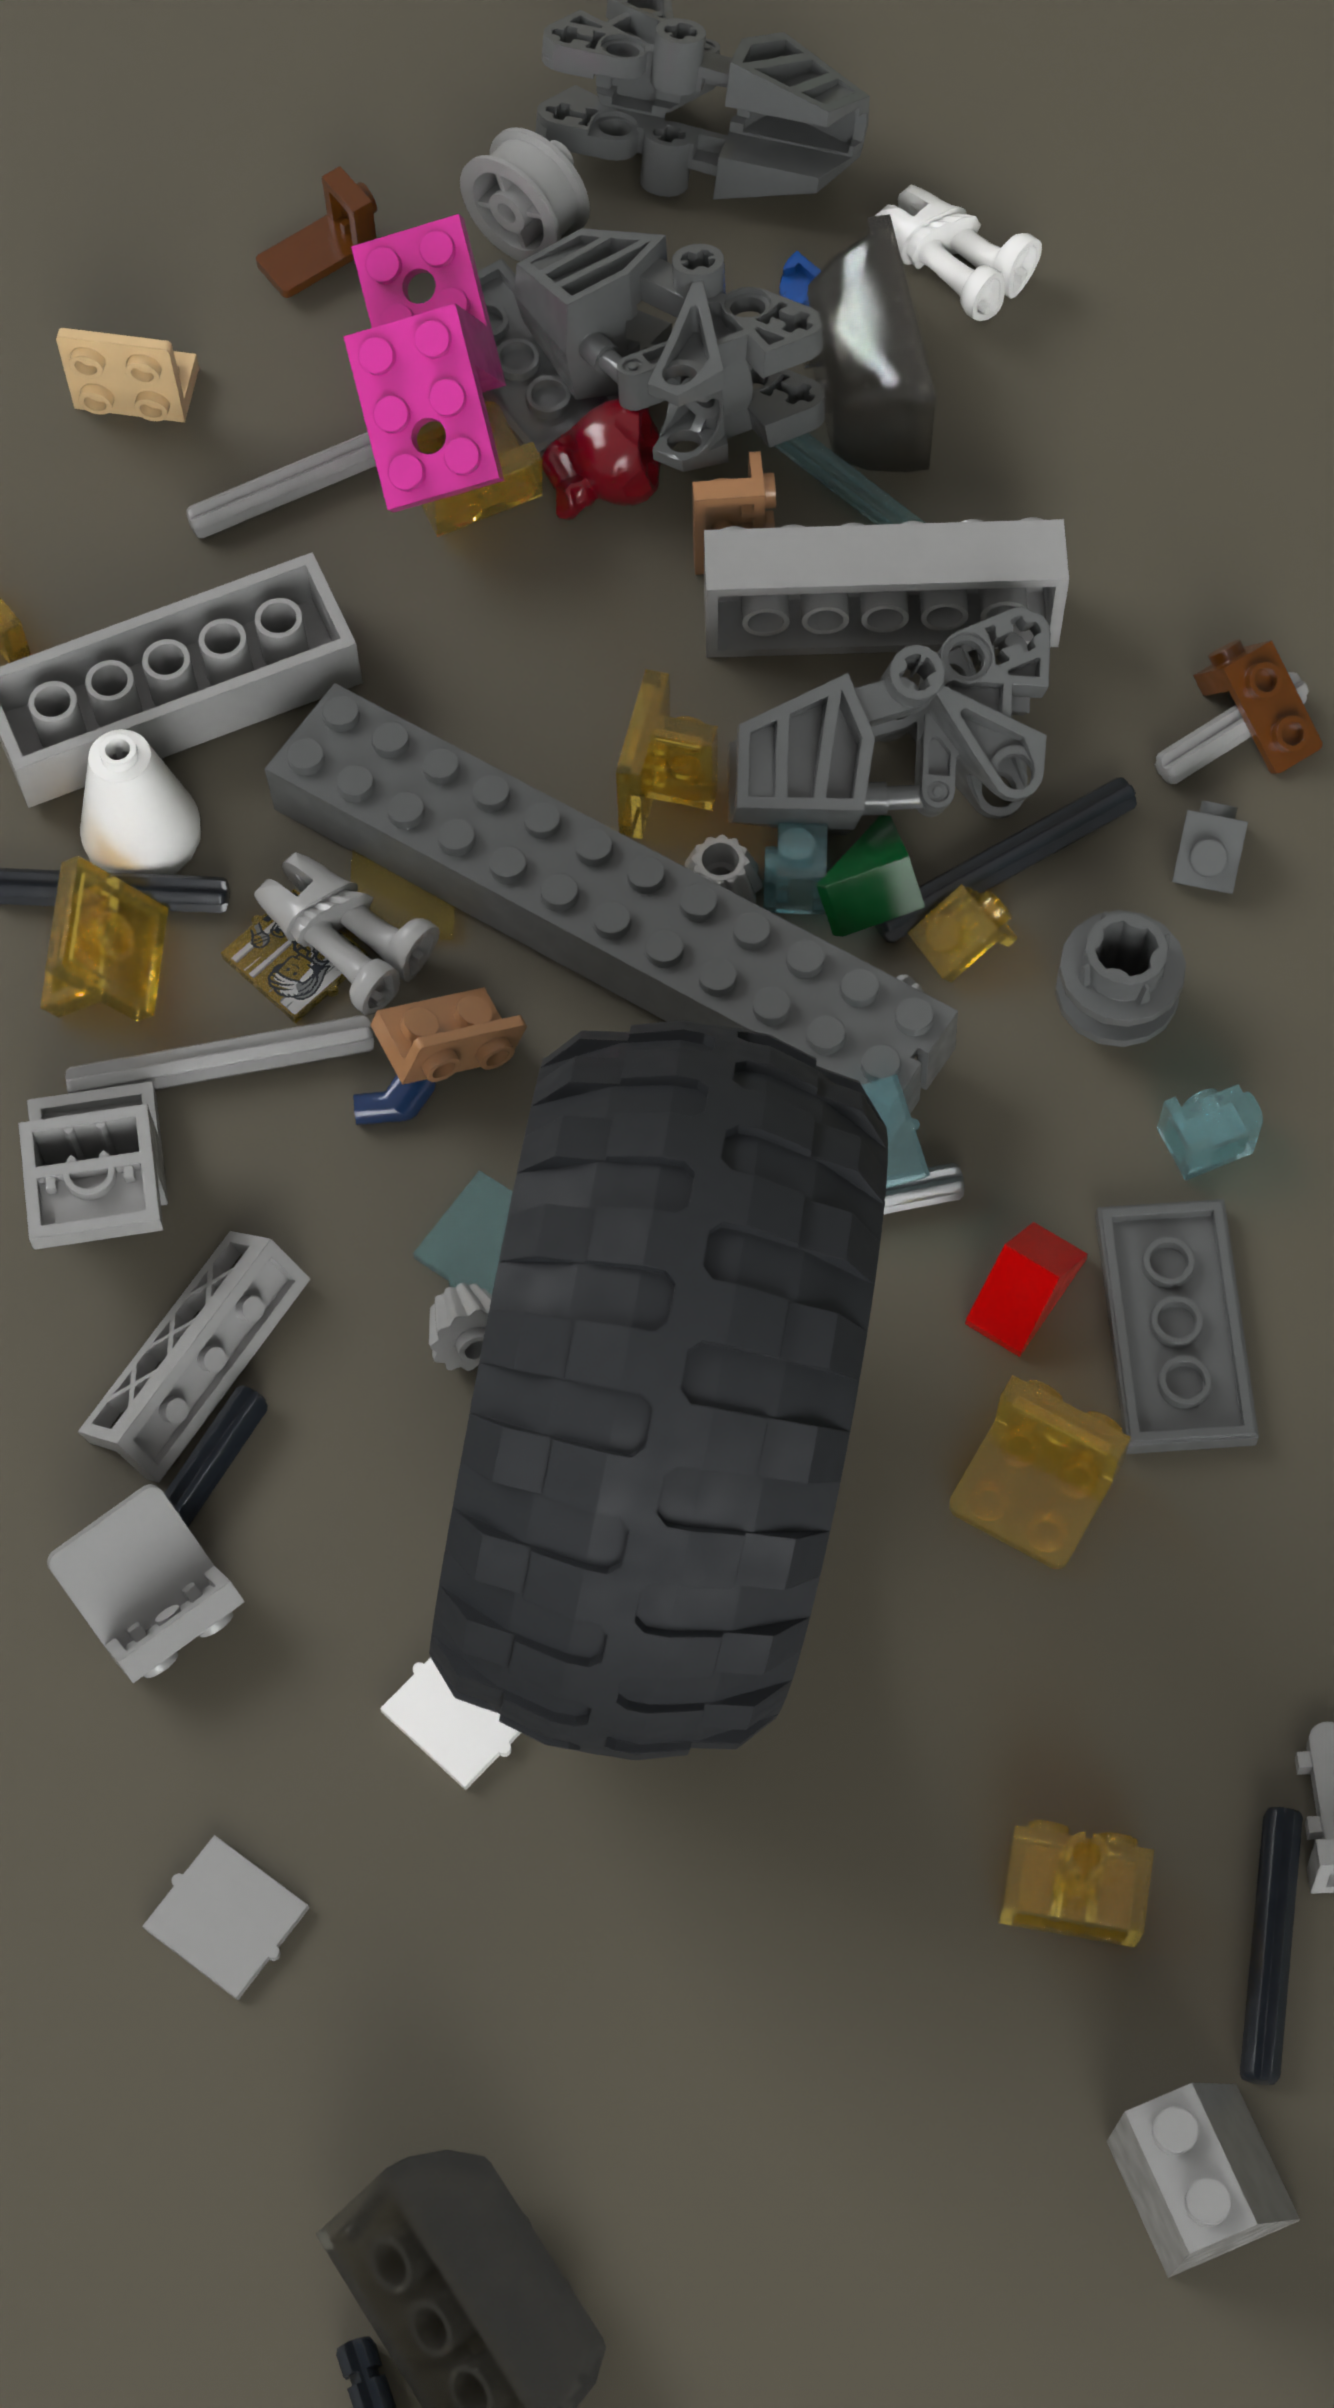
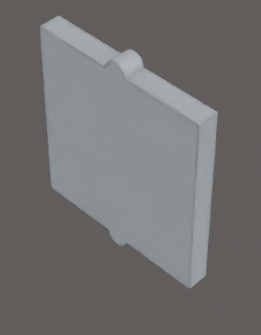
(226, 1917)

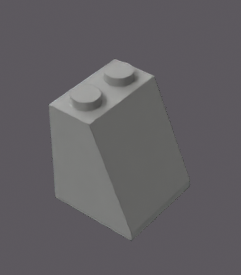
(1199, 2174)

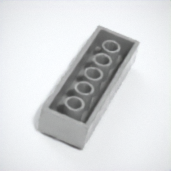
(876, 584)
(176, 674)

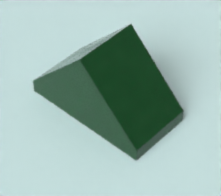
(870, 882)

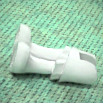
(934, 230)

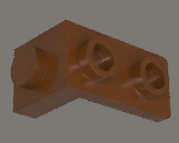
(326, 242)
(1264, 700)

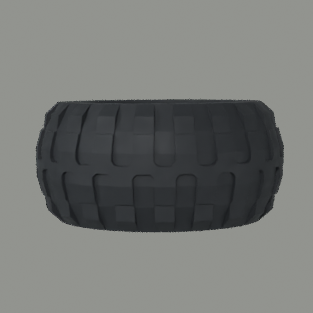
(663, 1391)

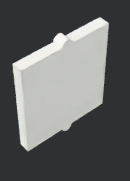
(450, 1731)

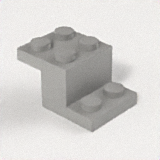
(93, 1165)

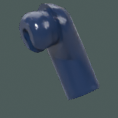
(394, 1104)

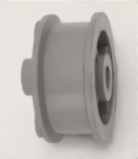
(524, 193)

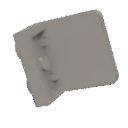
(143, 1583)

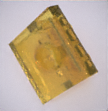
(663, 758)
(102, 944)

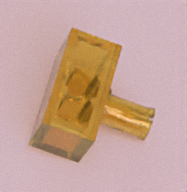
(1077, 1883)

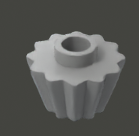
(727, 865)
(459, 1325)

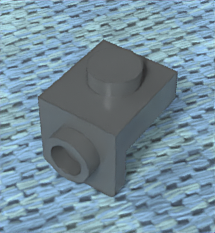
(1210, 848)

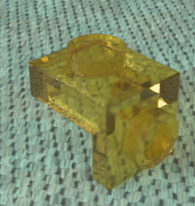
(962, 930)

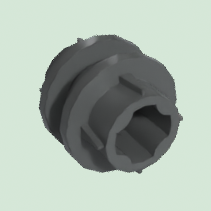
(1120, 978)

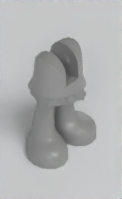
(335, 903)

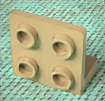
(127, 375)

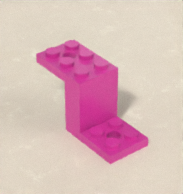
(426, 364)

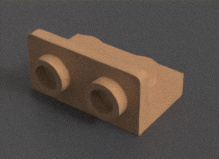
(732, 503)
(446, 1036)

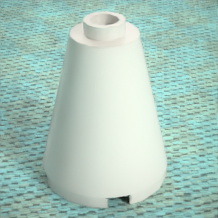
(136, 809)

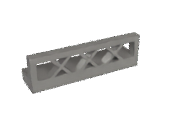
(197, 1354)

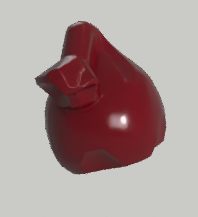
(603, 459)

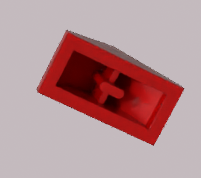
(1024, 1287)

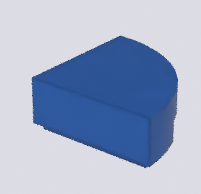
(796, 277)

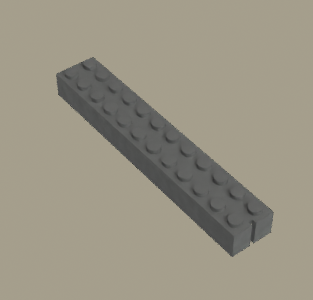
(597, 896)

